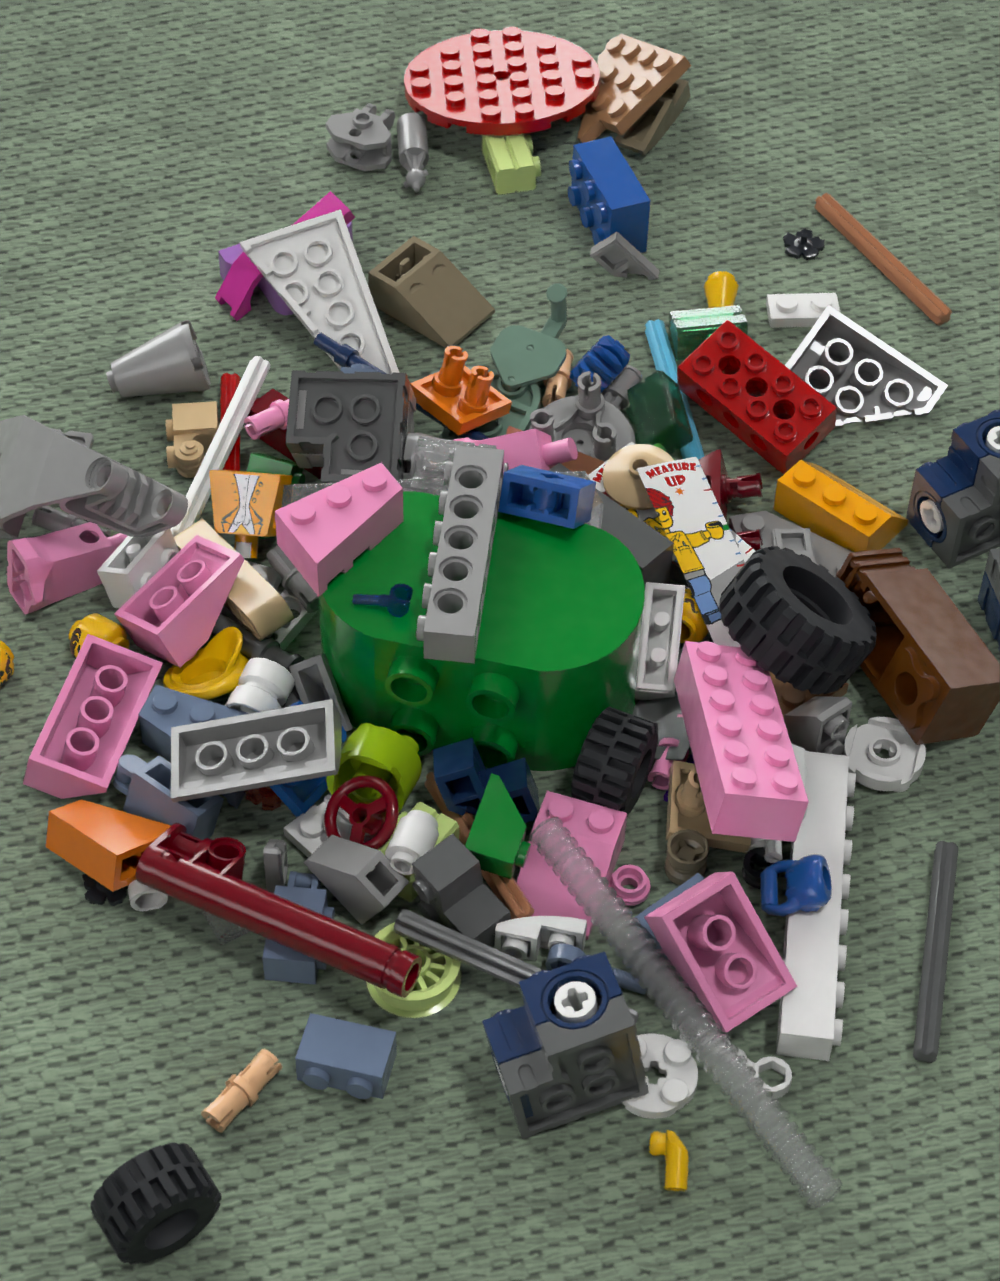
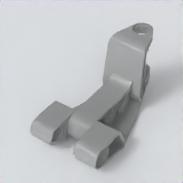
(49, 468)

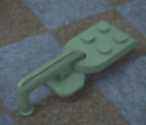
(521, 361)

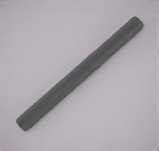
(466, 949)
(935, 952)

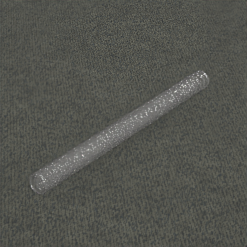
(686, 1014)

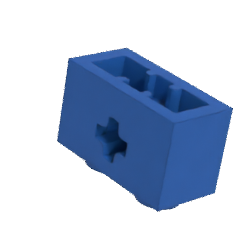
(547, 496)

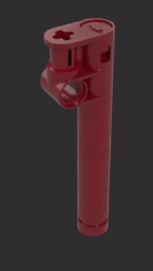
(210, 878)

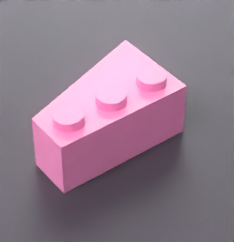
(339, 523)

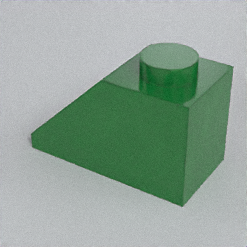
(498, 832)

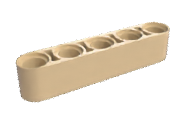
(251, 596)

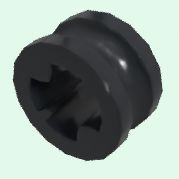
(754, 856)

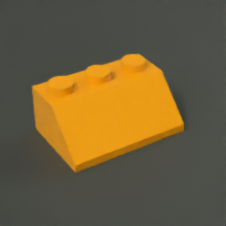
(835, 509)

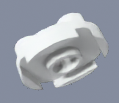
(882, 773)
(681, 1079)

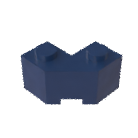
(464, 778)

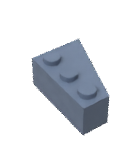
(173, 708)

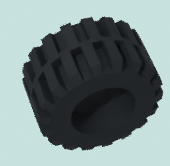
(615, 760)
(155, 1203)

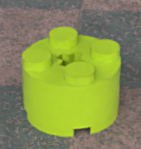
(381, 754)

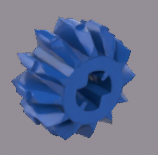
(604, 358)

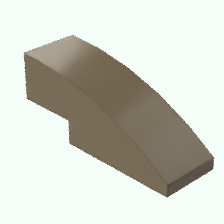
(656, 120)

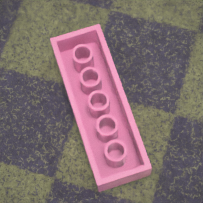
(739, 744)

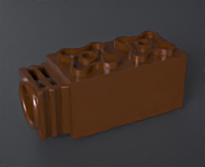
(925, 652)

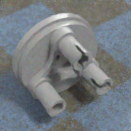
(587, 418)

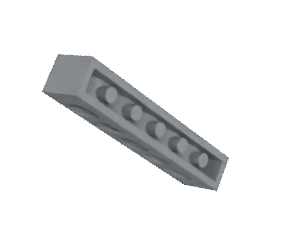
(463, 554)

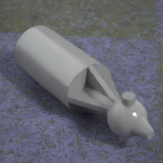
(413, 149)

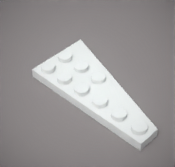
(323, 284)

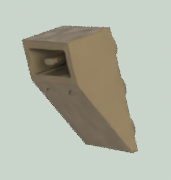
(428, 293)

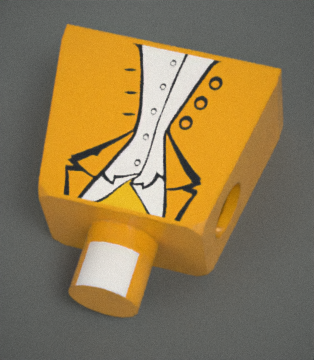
(246, 506)

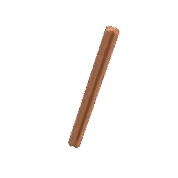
(883, 259)

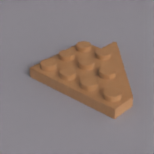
(630, 83)

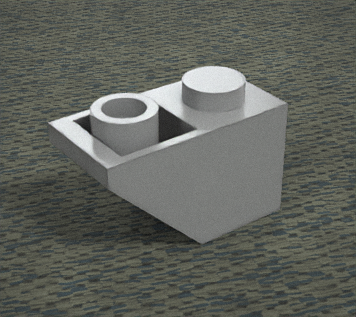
(820, 724)
(356, 876)

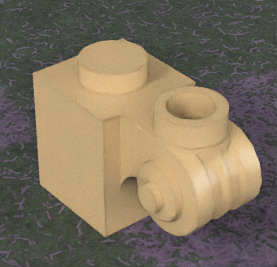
(192, 434)

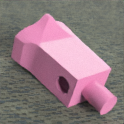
(531, 449)
(57, 564)

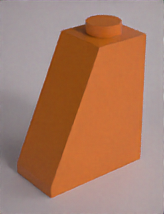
(101, 840)

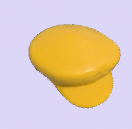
(212, 669)

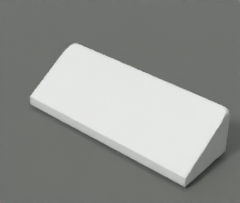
(659, 641)

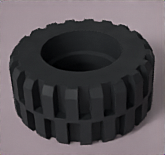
(797, 620)

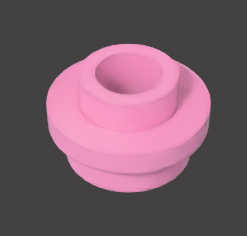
(632, 876)

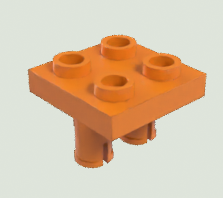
(460, 395)

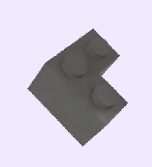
(455, 894)

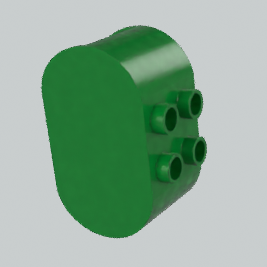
(549, 648)

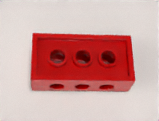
(756, 397)

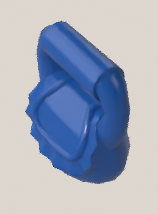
(807, 885)

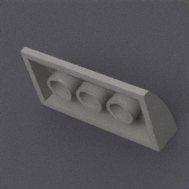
(255, 750)

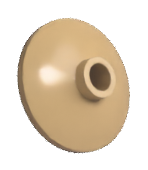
(622, 480)

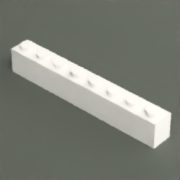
(812, 938)

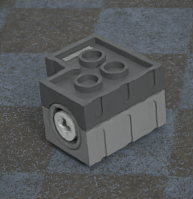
(349, 421)

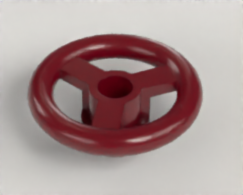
(381, 813)

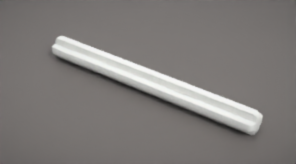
(224, 440)

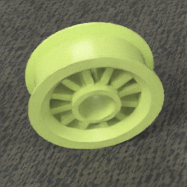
(437, 973)

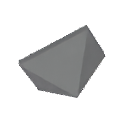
(316, 683)

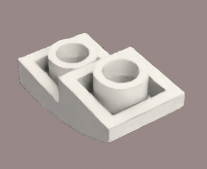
(526, 935)

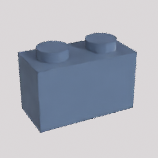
(346, 1056)

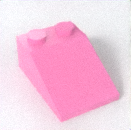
(182, 601)
(598, 832)
(721, 949)

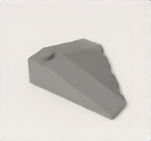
(862, 373)

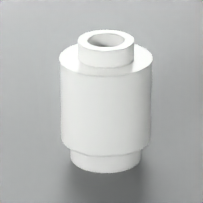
(411, 840)

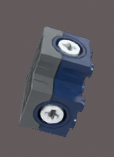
(958, 496)
(567, 1046)

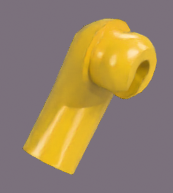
(676, 1158)

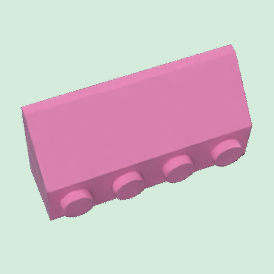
(91, 720)

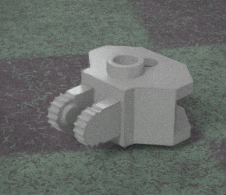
(361, 135)

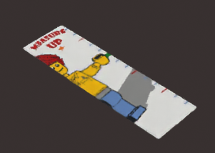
(698, 533)

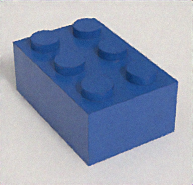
(608, 193)

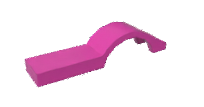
(244, 275)

